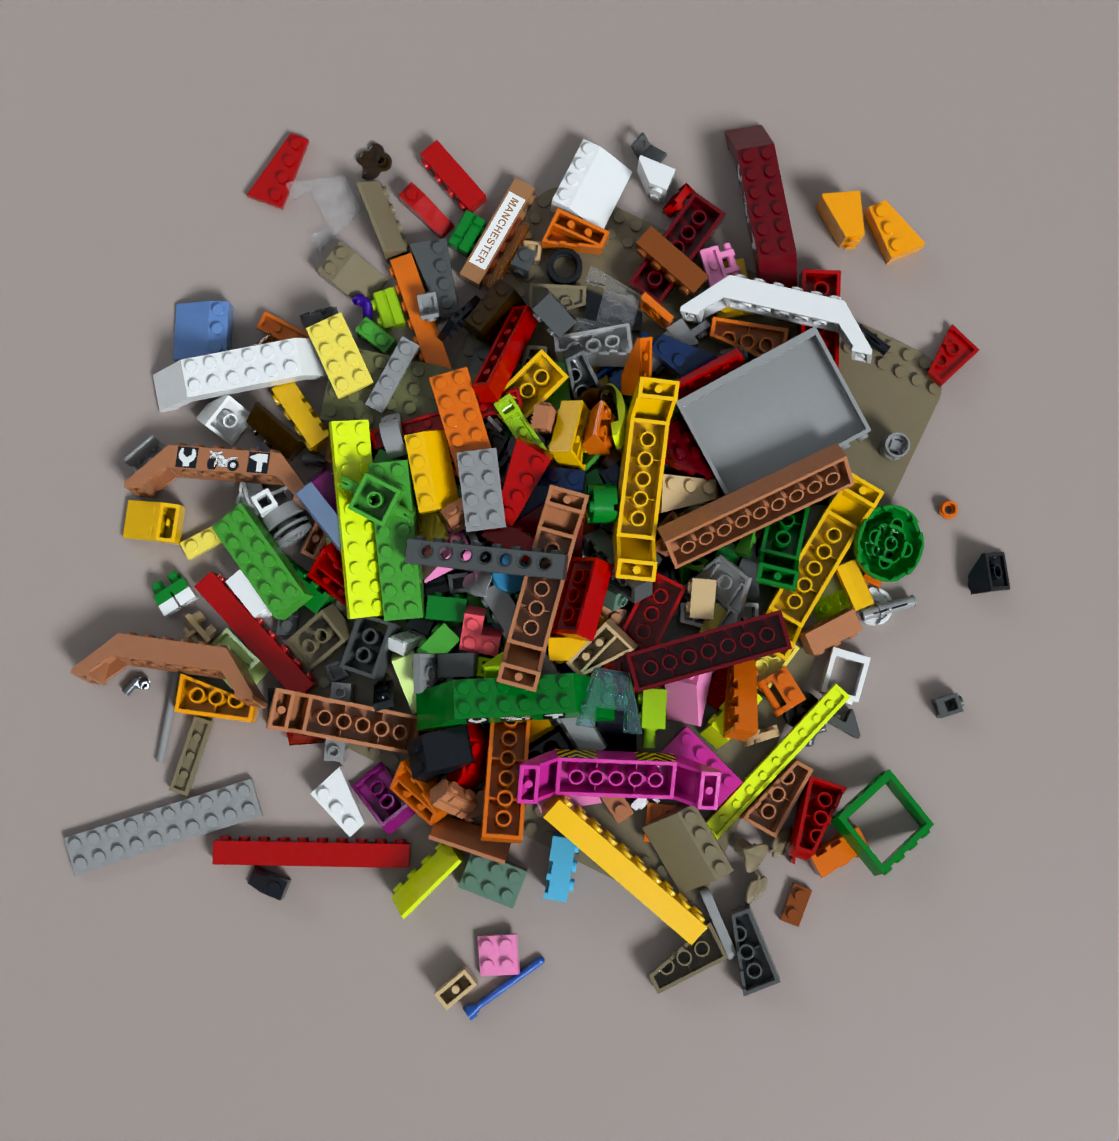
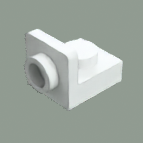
(641, 803)

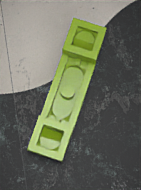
(516, 420)

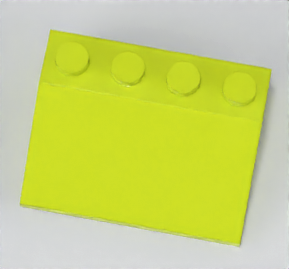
(426, 878)

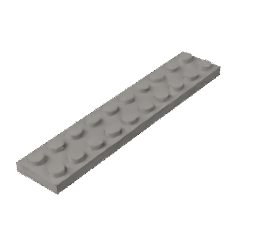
(163, 826)

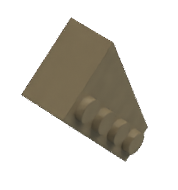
(689, 960)

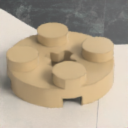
(762, 735)

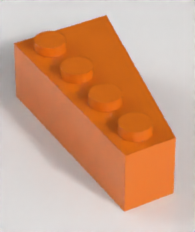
(741, 701)

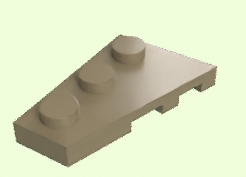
(569, 295)

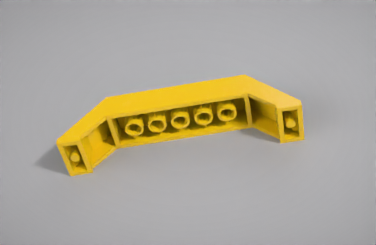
(642, 478)
(823, 554)

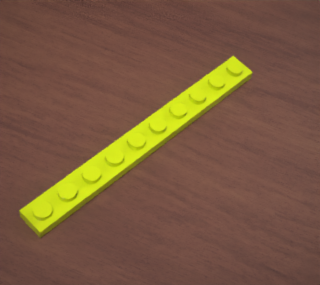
(777, 759)

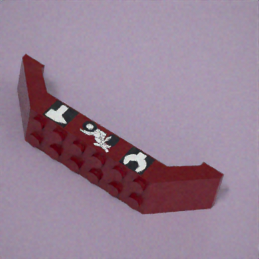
(764, 204)

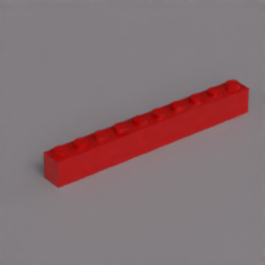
(311, 853)

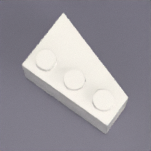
(340, 802)

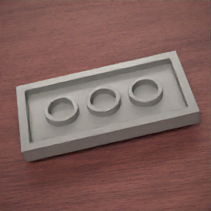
(481, 490)

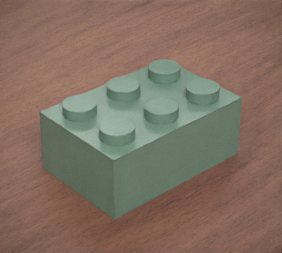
(493, 880)

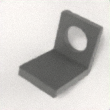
(647, 150)

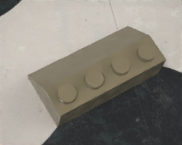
(382, 219)

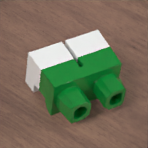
(175, 596)

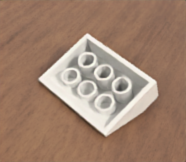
(591, 185)

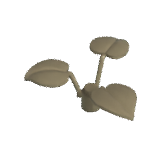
(753, 857)

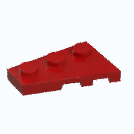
(951, 356)

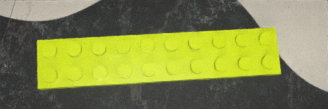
(358, 545)

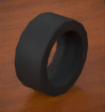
(564, 252)

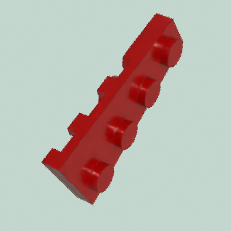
(283, 168)

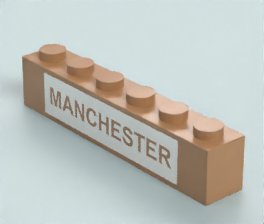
(498, 232)

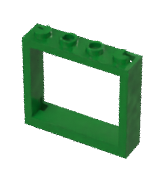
(840, 822)

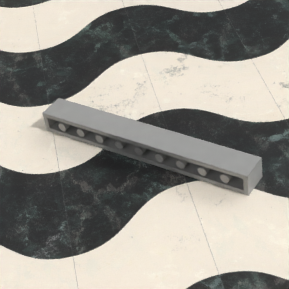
(503, 609)

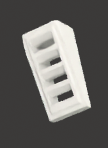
(405, 641)

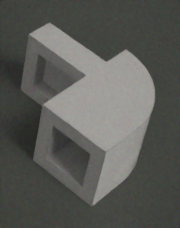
(681, 332)
(393, 435)

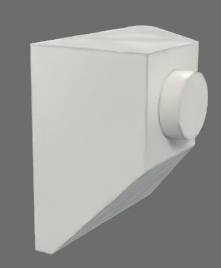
(225, 418)

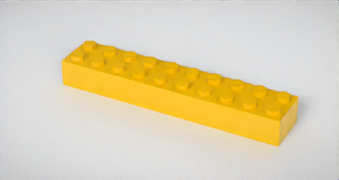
(624, 867)

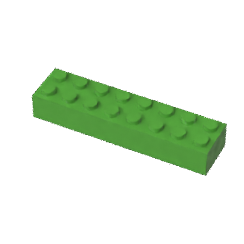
(400, 582)

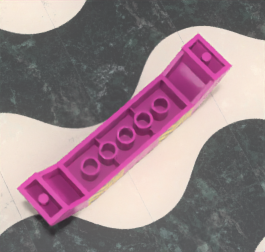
(618, 775)

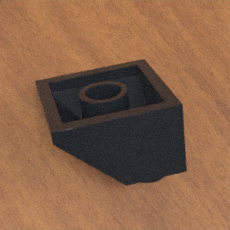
(989, 574)

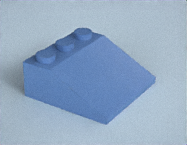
(202, 328)

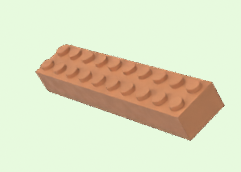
(756, 505)

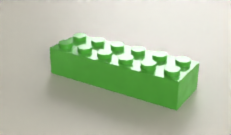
(262, 561)

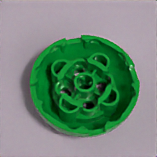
(905, 545)

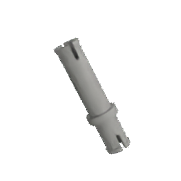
(880, 610)

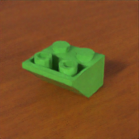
(442, 641)

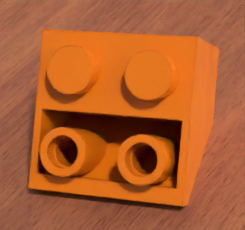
(598, 430)

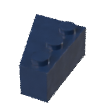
(679, 356)

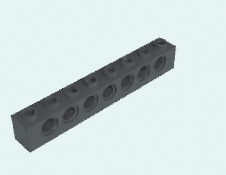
(417, 546)

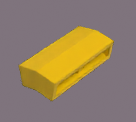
(854, 585)

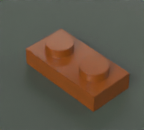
(795, 904)

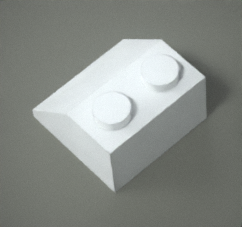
(655, 178)

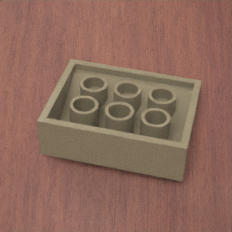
(688, 848)

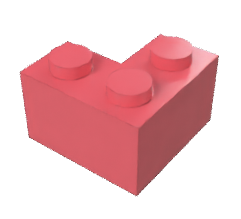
(477, 637)

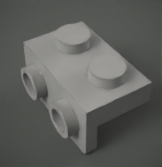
(144, 453)

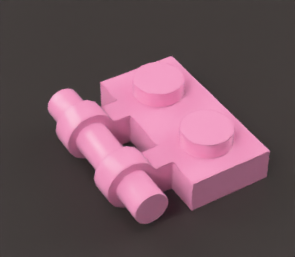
(713, 263)

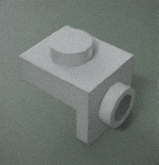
(428, 306)

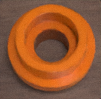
(953, 506)

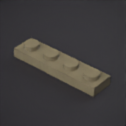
(191, 755)

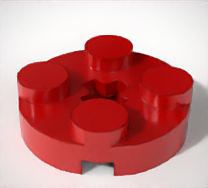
(676, 203)

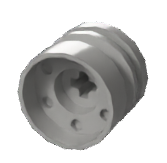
(286, 521)

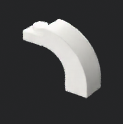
(267, 501)

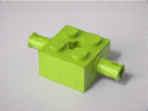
(652, 713)

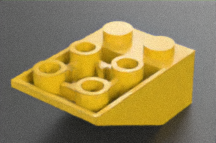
(154, 522)

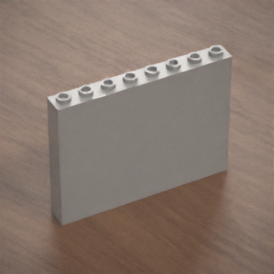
(773, 412)

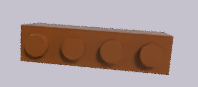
(671, 262)

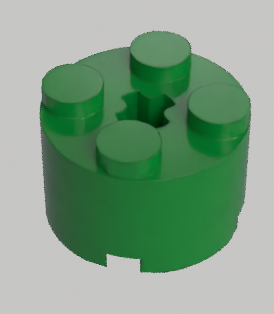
(601, 503)

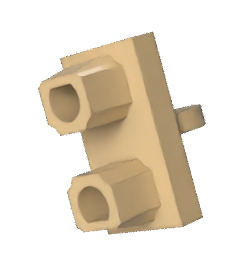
(193, 622)

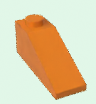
(637, 365)

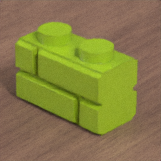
(389, 310)

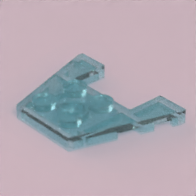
(610, 691)

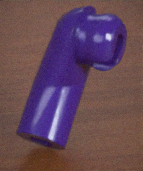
(365, 303)

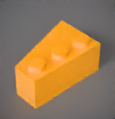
(892, 232)

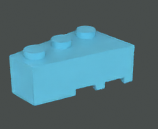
(560, 868)

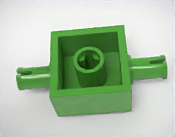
(365, 505)

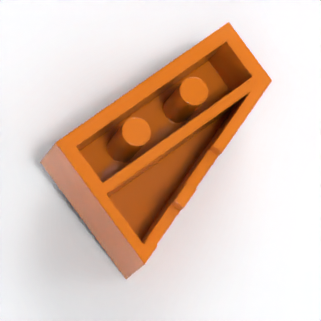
(574, 233)
(833, 854)

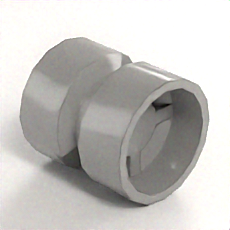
(894, 446)

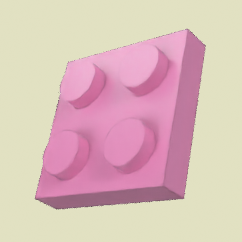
(498, 954)

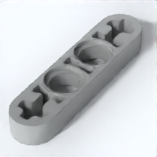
(718, 923)

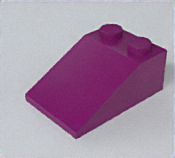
(381, 800)

